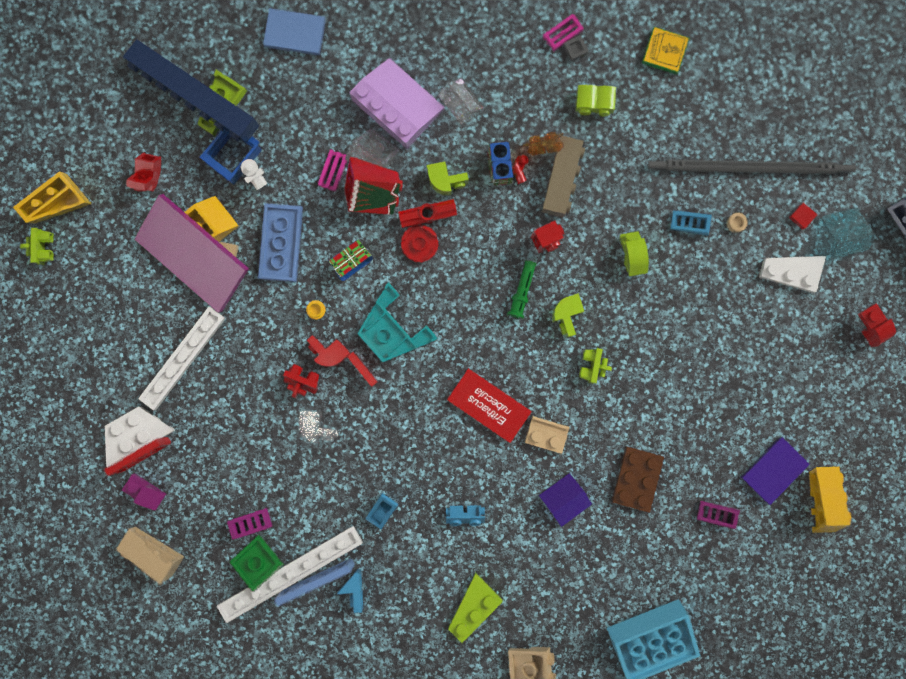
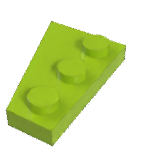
(474, 608)

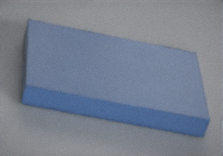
(294, 31)

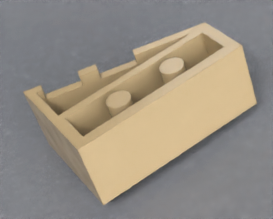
(149, 554)

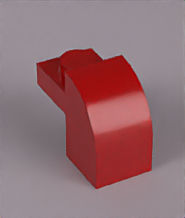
(146, 173)
(878, 327)
(330, 356)

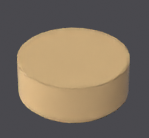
(736, 222)

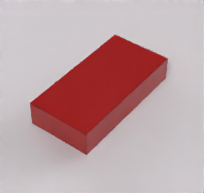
(362, 369)

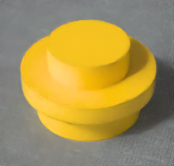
(315, 309)

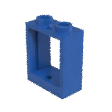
(217, 144)

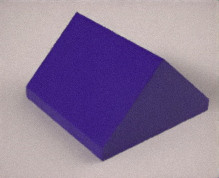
(565, 499)

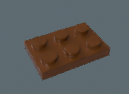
(637, 479)

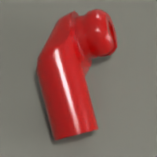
(517, 168)

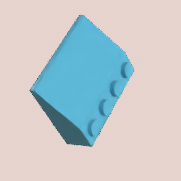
(654, 641)

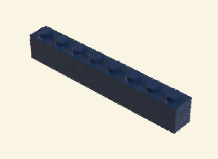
(191, 91)

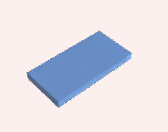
(280, 242)
(314, 581)

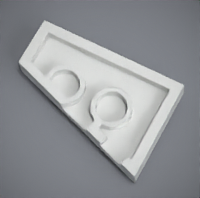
(794, 271)

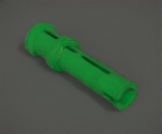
(520, 298)

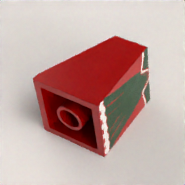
(371, 188)

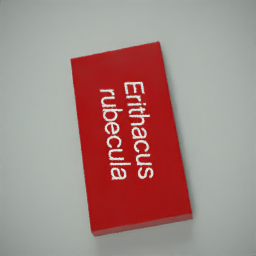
(489, 405)

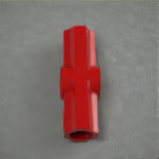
(415, 215)

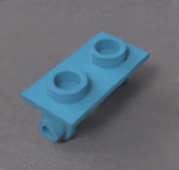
(472, 516)

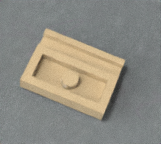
(547, 434)

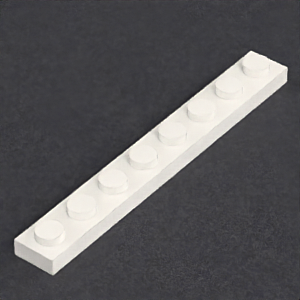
(291, 573)

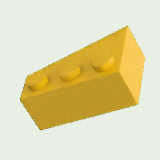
(51, 200)
(829, 499)

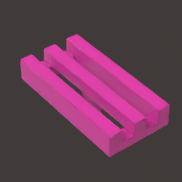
(550, 42)
(338, 155)

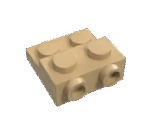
(531, 663)

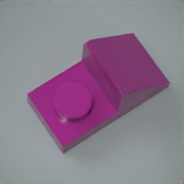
(143, 492)

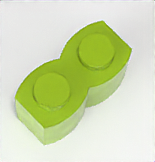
(595, 99)

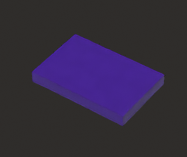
(775, 470)

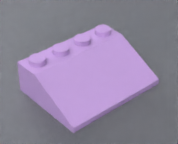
(396, 102)

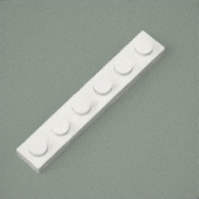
(182, 358)

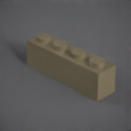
(562, 177)

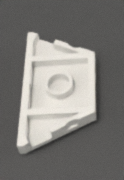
(131, 433)

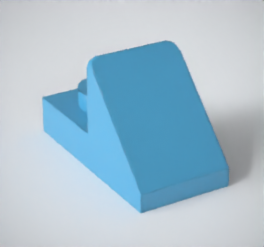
(381, 511)
(354, 586)

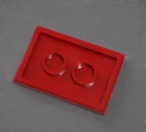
(138, 456)

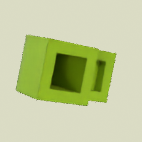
(442, 182)
(636, 253)
(564, 310)

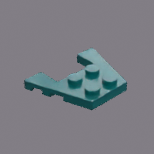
(385, 335)

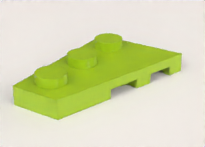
(229, 90)

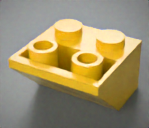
(212, 218)

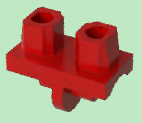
(299, 384)

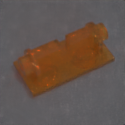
(550, 141)

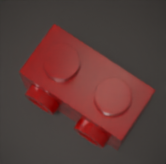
(547, 237)

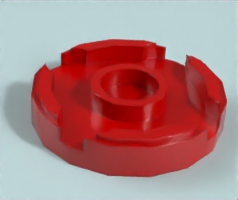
(419, 243)

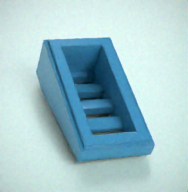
(691, 216)

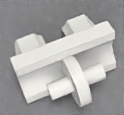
(253, 174)

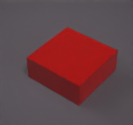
(802, 216)

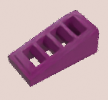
(734, 518)
(233, 528)

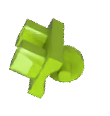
(36, 246)
(595, 358)

